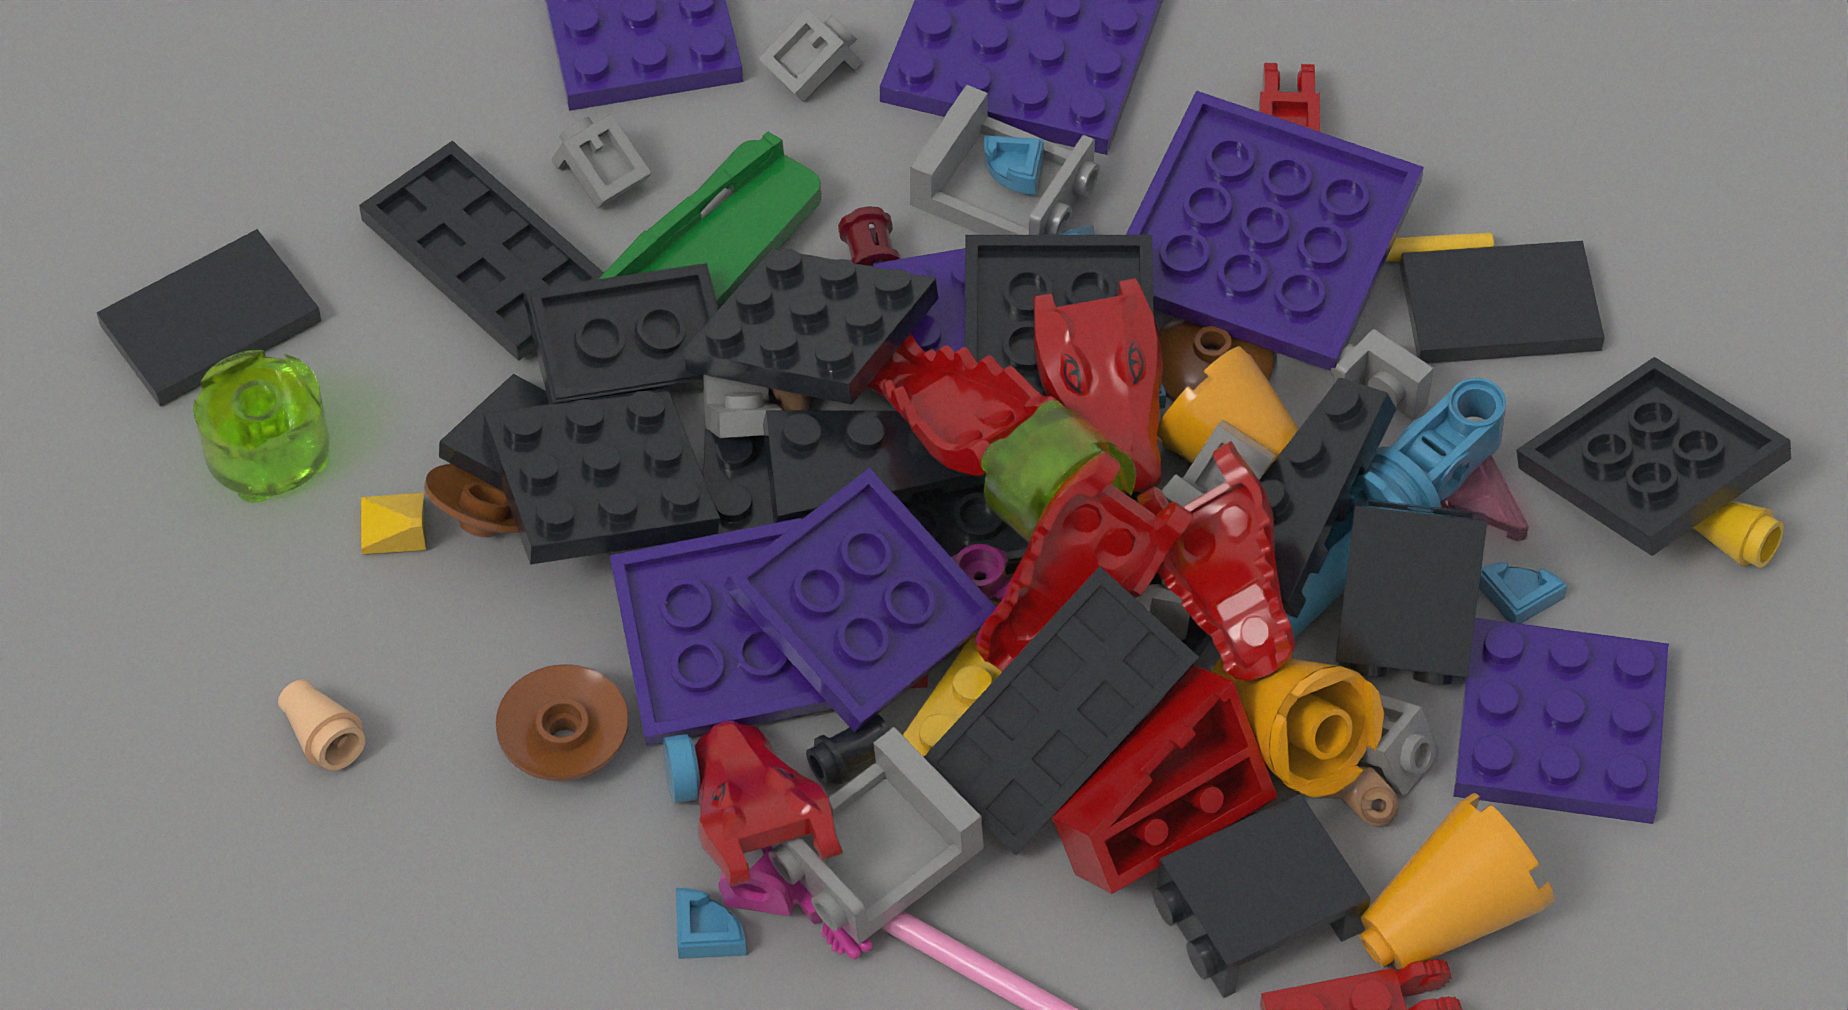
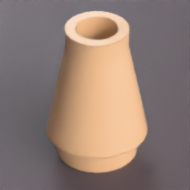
(324, 728)

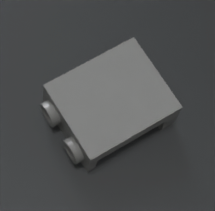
(954, 183)
(898, 840)

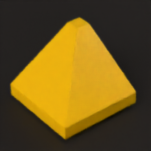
(393, 523)

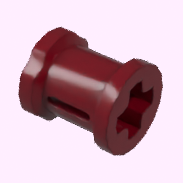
(866, 243)

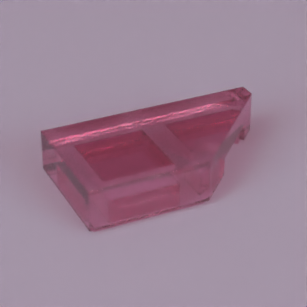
(1488, 493)

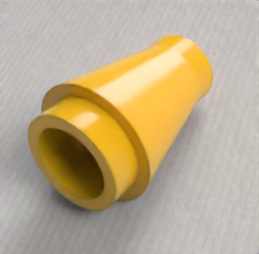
(1744, 533)

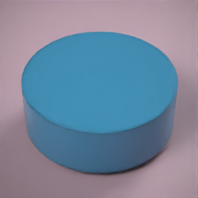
(681, 768)

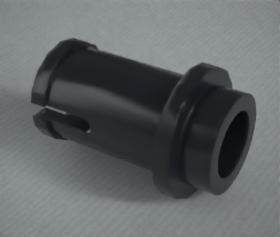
(838, 755)

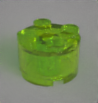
(261, 424)
(1038, 459)

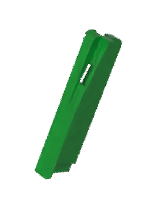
(765, 208)

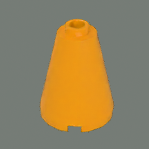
(1231, 393)
(1312, 723)
(1454, 889)

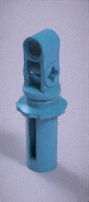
(1417, 469)

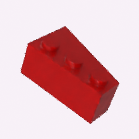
(1167, 784)

